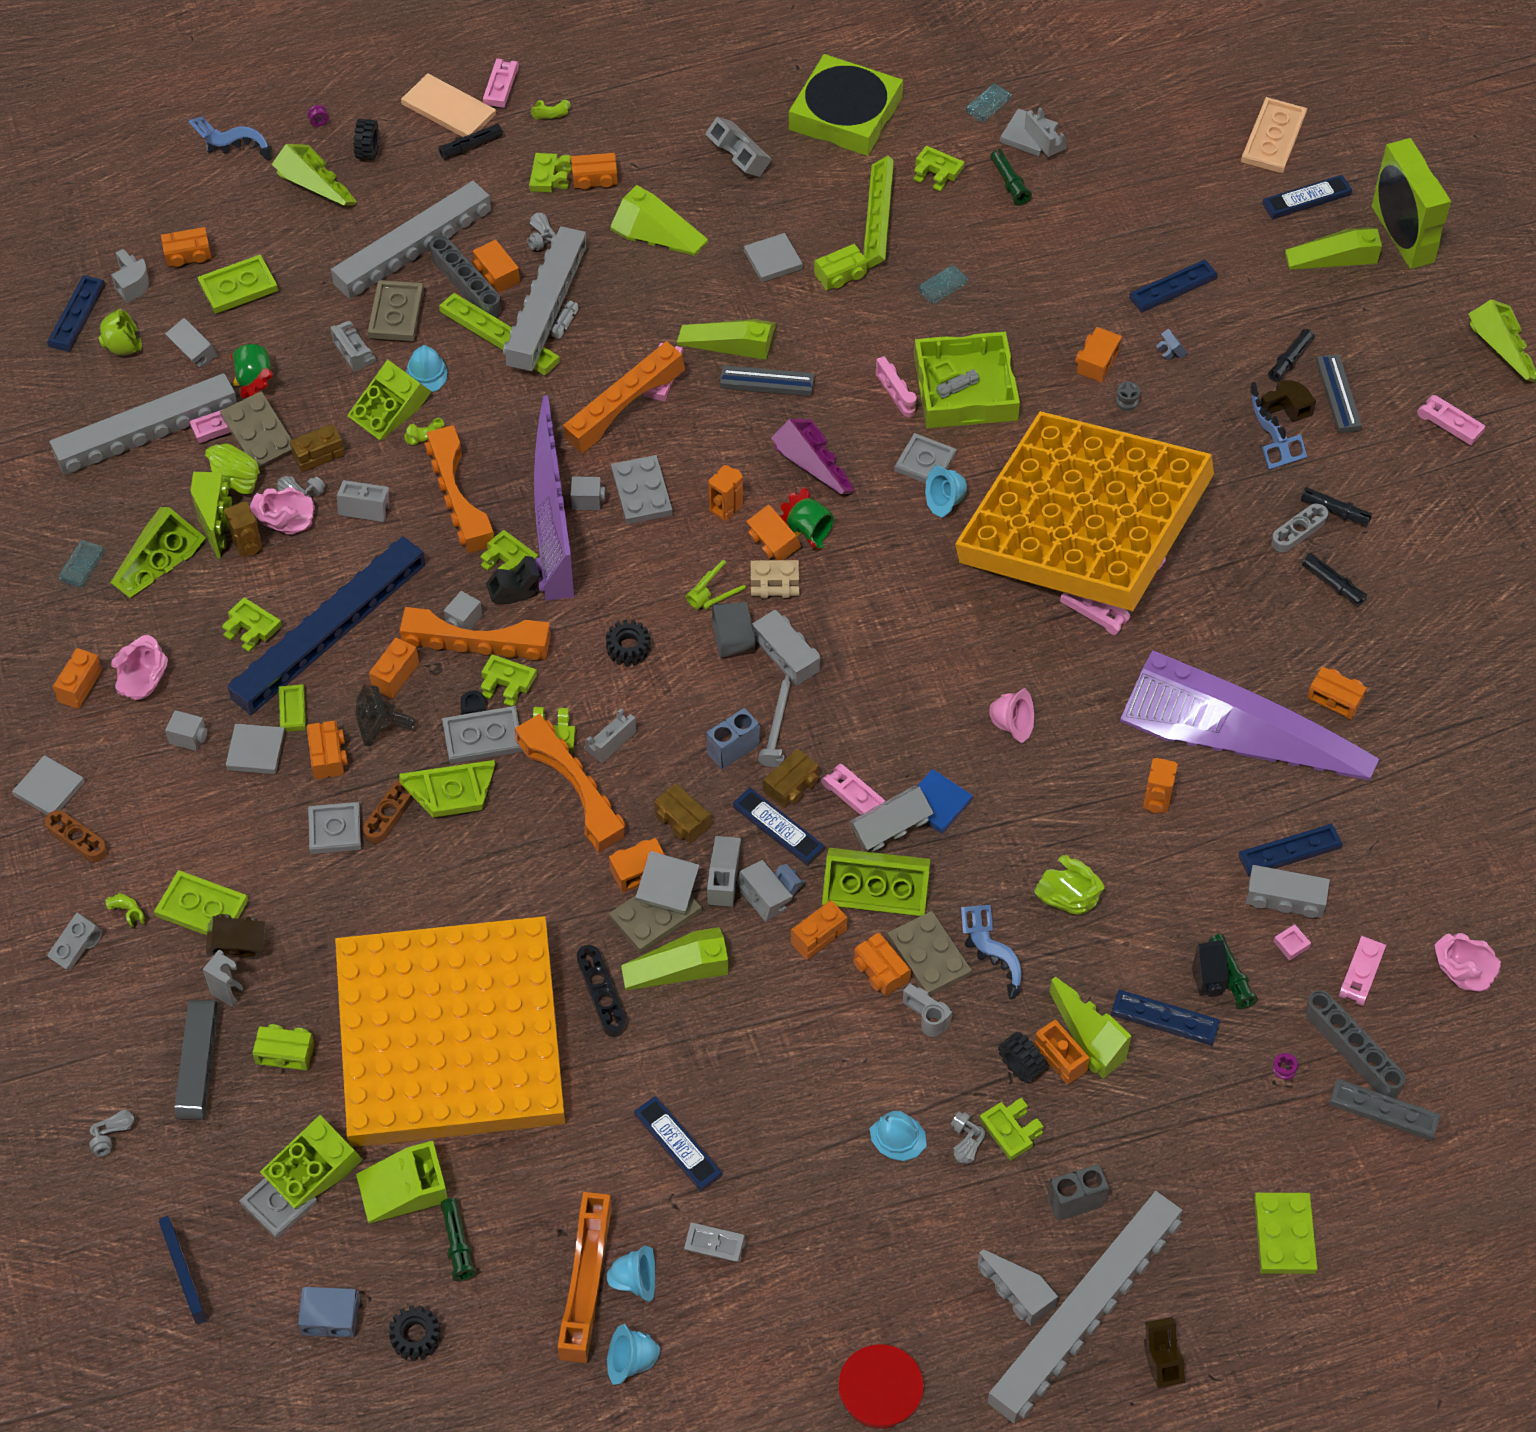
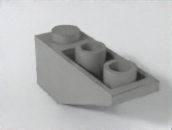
(723, 871)
(1023, 1288)

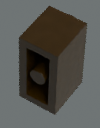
(235, 936)

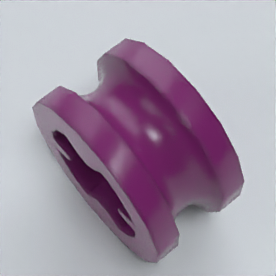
(319, 120)
(1282, 1073)

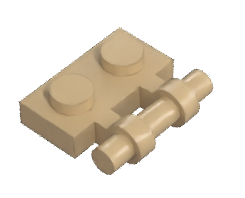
(771, 574)

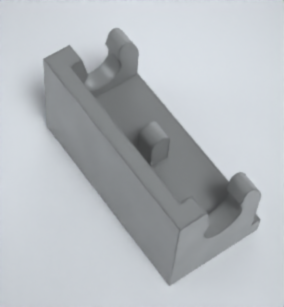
(1043, 133)
(191, 343)
(352, 346)
(363, 500)
(611, 737)
(763, 890)
(220, 978)
(715, 1242)

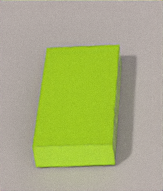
(292, 708)

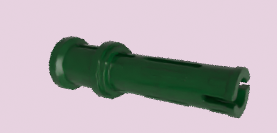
(1014, 183)
(1237, 981)
(459, 1251)

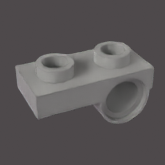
(76, 937)
(928, 1008)

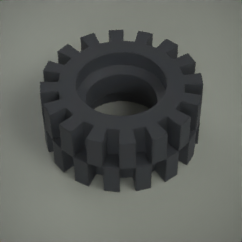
(366, 139)
(627, 631)
(1022, 1057)
(409, 1318)

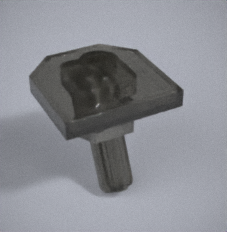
(375, 713)

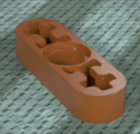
(387, 822)
(79, 846)

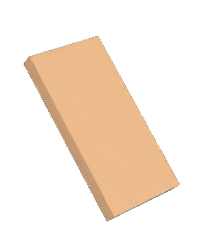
(448, 106)
(1274, 135)

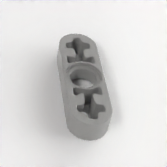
(1295, 536)

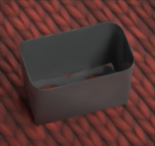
(733, 629)
(1077, 1204)

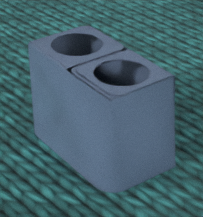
(736, 746)
(328, 1312)

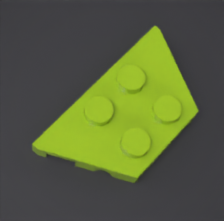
(450, 788)

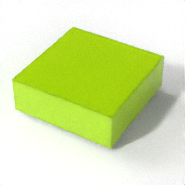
(943, 371)

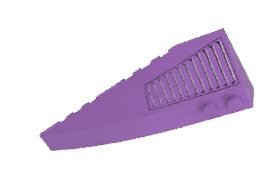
(550, 515)
(1201, 709)

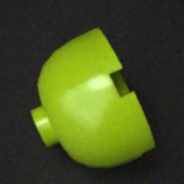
(118, 334)

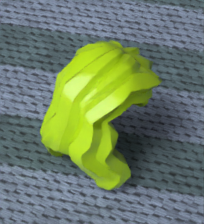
(236, 466)
(1071, 889)

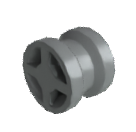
(1132, 392)

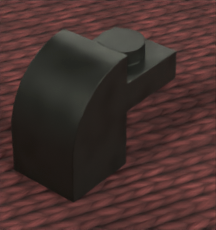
(515, 585)

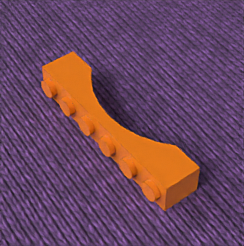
(592, 421)
(473, 524)
(524, 640)
(541, 744)
(586, 1276)

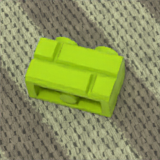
(840, 267)
(283, 1047)

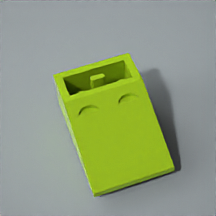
(388, 401)
(210, 501)
(311, 1163)
(402, 1183)

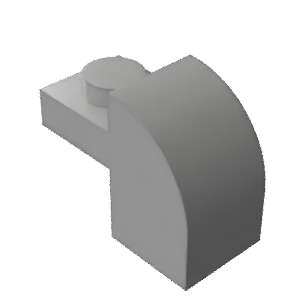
(132, 278)

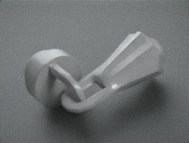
(541, 223)
(314, 484)
(102, 1144)
(967, 1148)

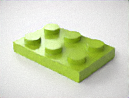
(237, 284)
(195, 901)
(1285, 1233)

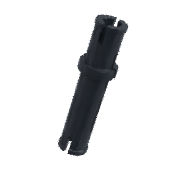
(462, 144)
(1287, 360)
(1335, 506)
(1342, 585)

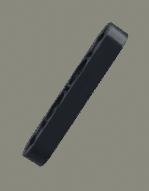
(601, 990)

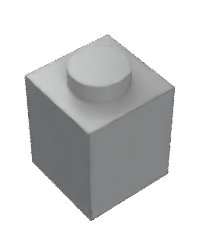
(587, 493)
(463, 611)
(186, 730)

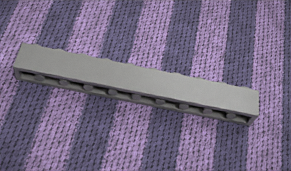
(1084, 1308)

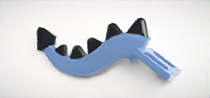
(233, 136)
(1277, 432)
(980, 938)

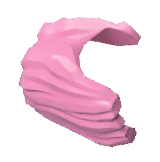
(283, 510)
(139, 667)
(1467, 961)

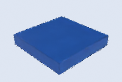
(944, 798)

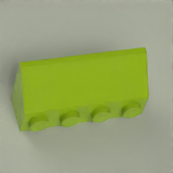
(876, 881)

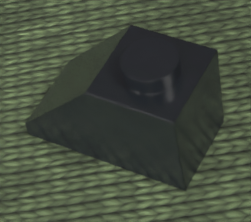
(1210, 968)

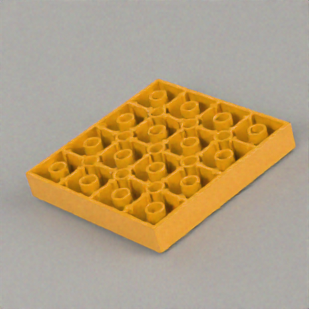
(1085, 510)
(448, 1032)

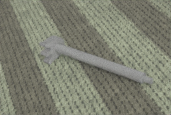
(770, 756)

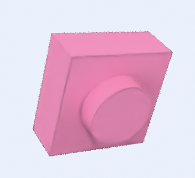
(1292, 942)

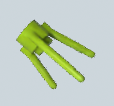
(699, 595)

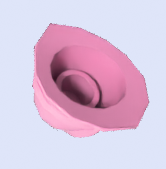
(1014, 714)

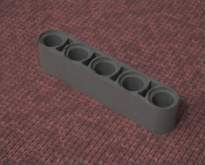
(464, 275)
(1352, 1033)
(196, 1060)

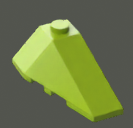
(305, 167)
(651, 220)
(1341, 248)
(1500, 329)
(736, 337)
(157, 550)
(685, 959)
(1096, 1034)

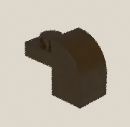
(1290, 397)
(1163, 1354)

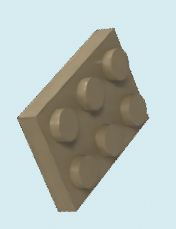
(395, 310)
(257, 429)
(649, 924)
(929, 953)

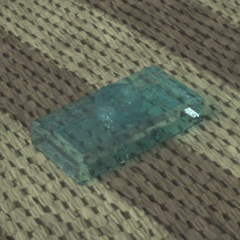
(988, 102)
(943, 284)
(81, 563)

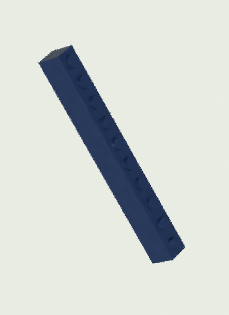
(326, 625)

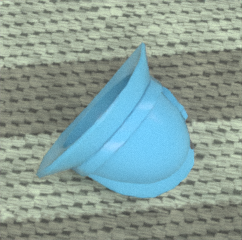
(427, 368)
(944, 490)
(898, 1136)
(634, 1273)
(630, 1354)

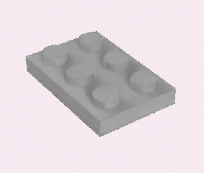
(641, 489)

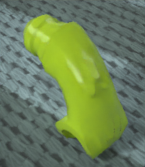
(541, 111)
(417, 435)
(124, 902)

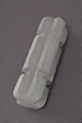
(564, 319)
(957, 383)

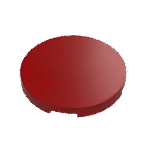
(880, 1386)

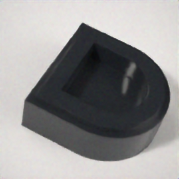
(472, 702)

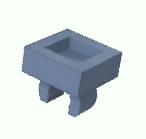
(1173, 345)
(789, 878)

